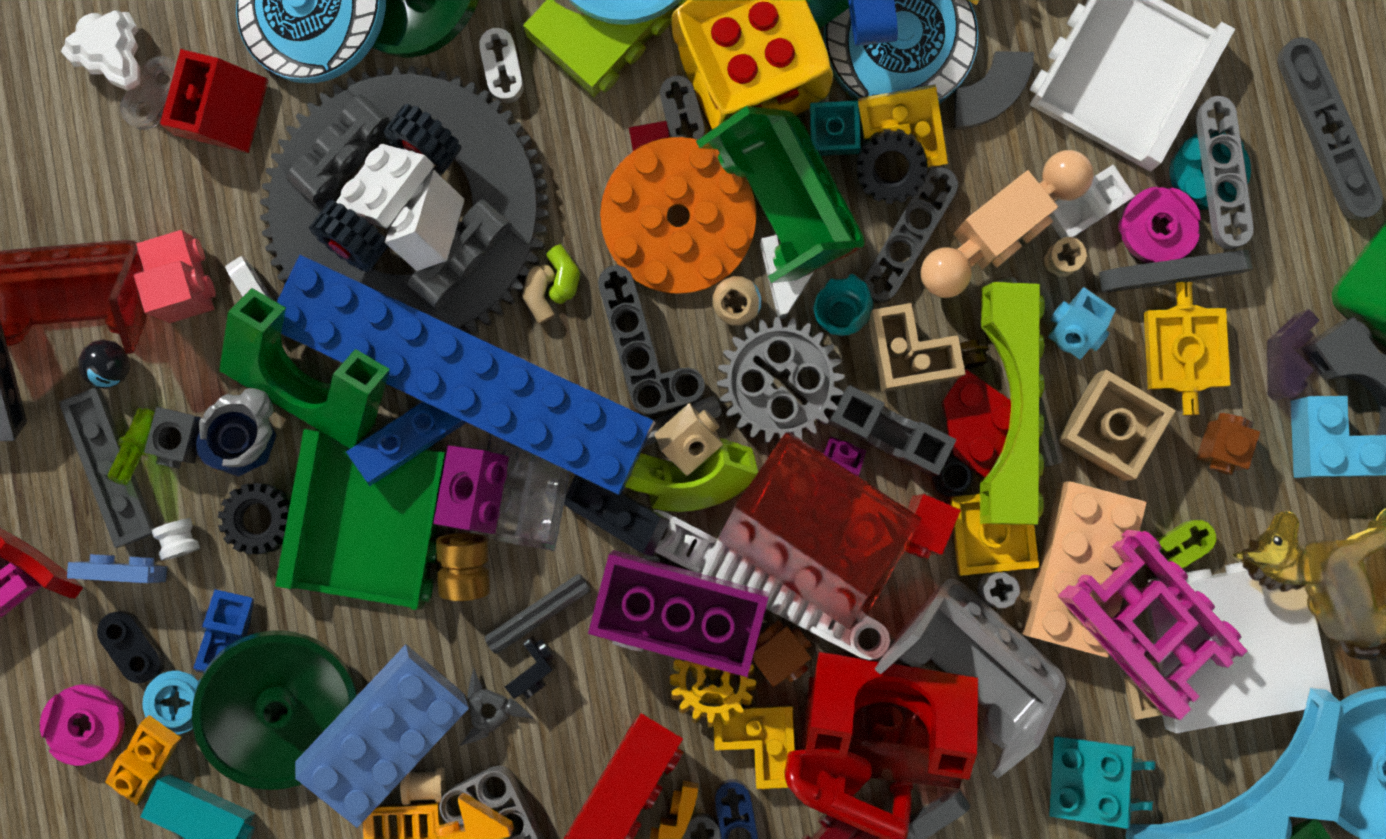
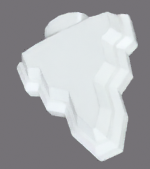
(106, 47)

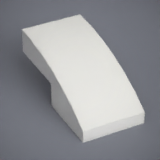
(1104, 196)

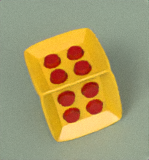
(751, 55)

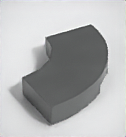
(995, 92)

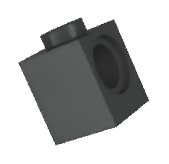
(162, 425)

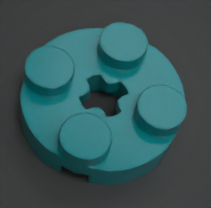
(1187, 175)

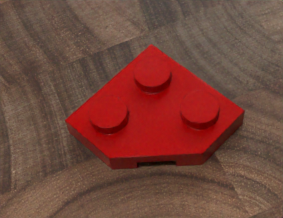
(978, 421)

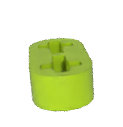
(1186, 555)

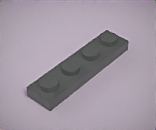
(97, 447)

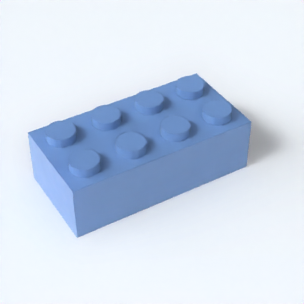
(380, 736)

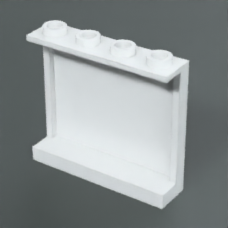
(1129, 74)
(1281, 657)

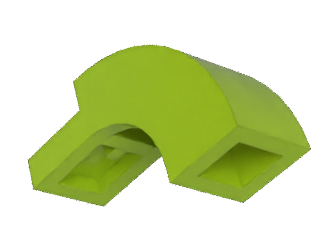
(710, 484)

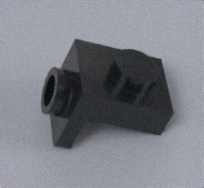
(531, 680)

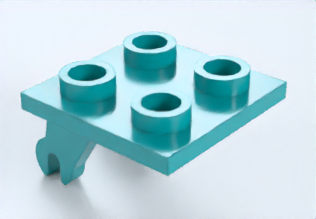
(1095, 781)

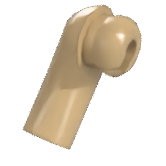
(534, 290)

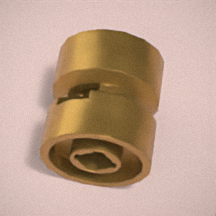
(463, 572)

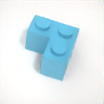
(1323, 441)

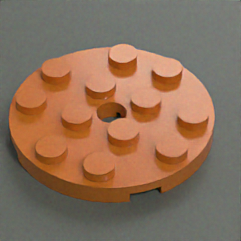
(669, 256)

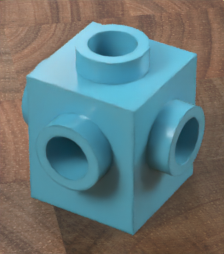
(1081, 323)

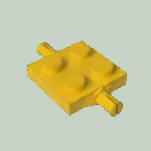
(1187, 348)

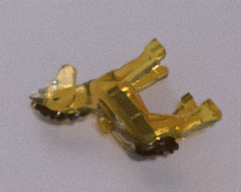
(1332, 577)

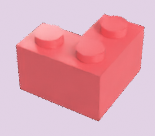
(173, 277)

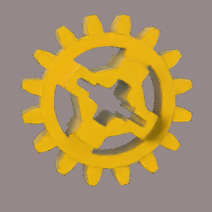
(699, 694)

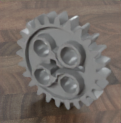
(804, 354)

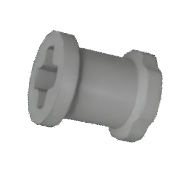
(1008, 596)

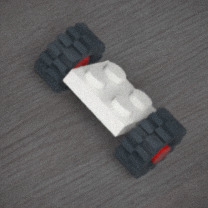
(384, 186)

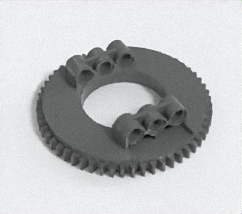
(488, 244)

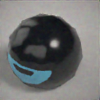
(104, 364)

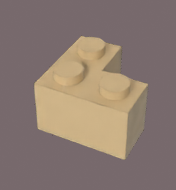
(903, 359)

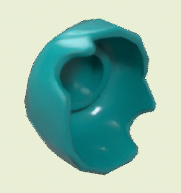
(843, 305)

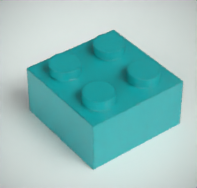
(835, 127)

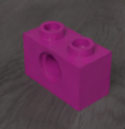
(471, 489)

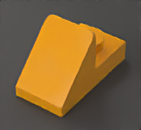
(478, 821)

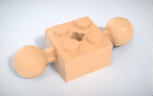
(1011, 215)

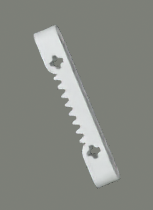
(720, 561)

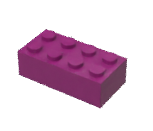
(678, 613)

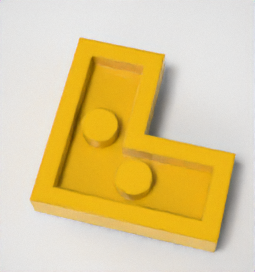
(909, 110)
(766, 731)

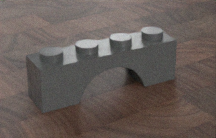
(1349, 353)

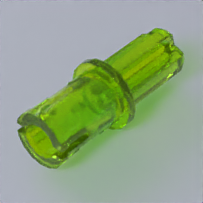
(132, 447)

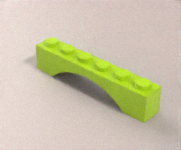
(1012, 323)

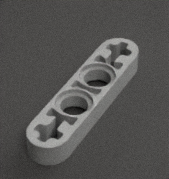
(1231, 172)

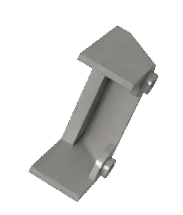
(973, 640)

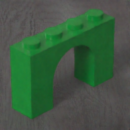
(257, 360)

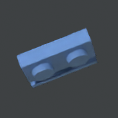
(103, 568)

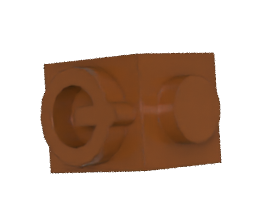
(1228, 444)
(781, 653)

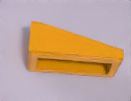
(415, 809)

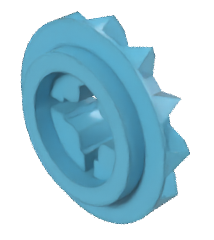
(164, 687)

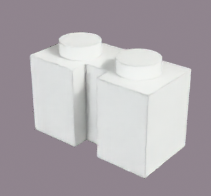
(426, 223)

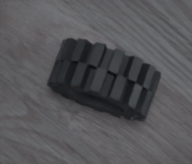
(234, 512)

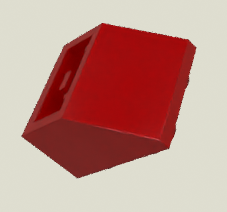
(213, 101)

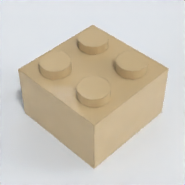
(1115, 425)

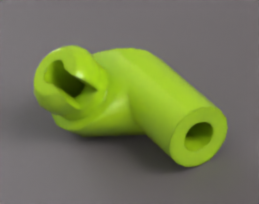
(567, 275)

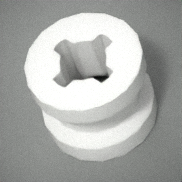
(175, 539)

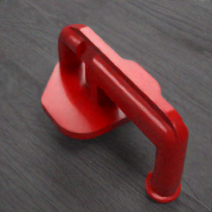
(832, 782)

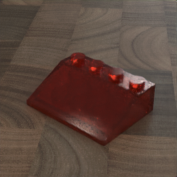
(820, 530)

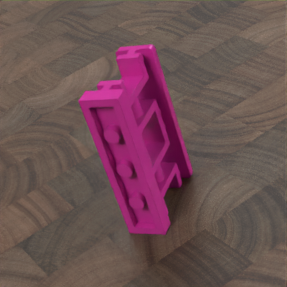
(1129, 646)

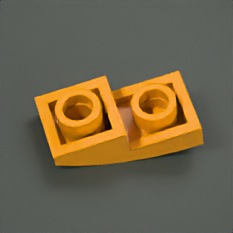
(142, 760)
(682, 806)

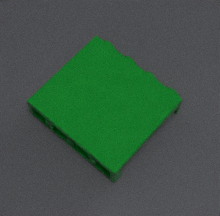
(361, 537)

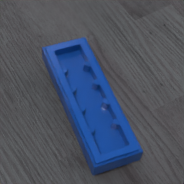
(401, 441)

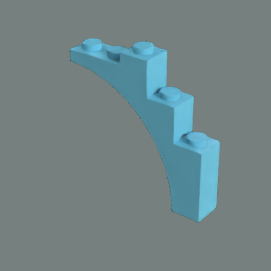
(1295, 786)

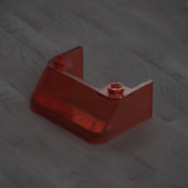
(72, 286)

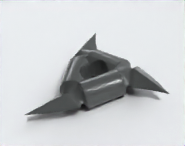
(504, 708)

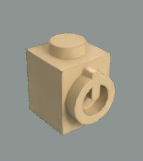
(689, 438)

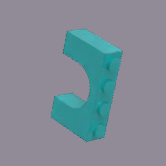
(196, 812)

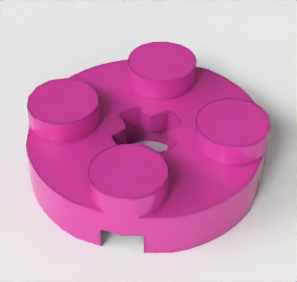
(1160, 203)
(62, 735)

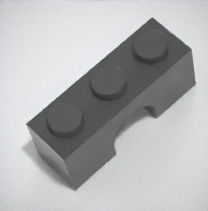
(891, 433)

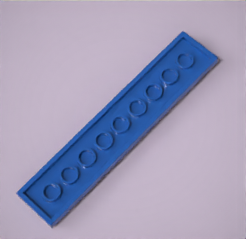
(465, 375)

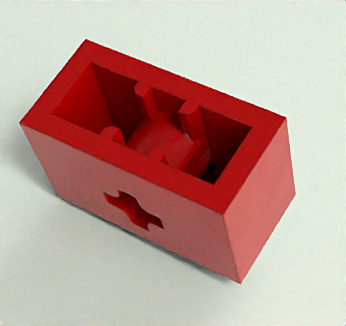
(934, 528)

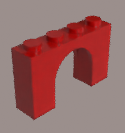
(940, 699)

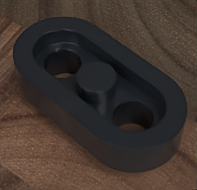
(132, 643)

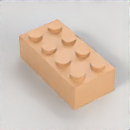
(1078, 543)

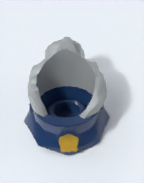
(237, 432)

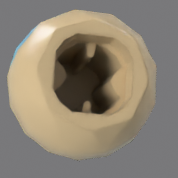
(736, 301)

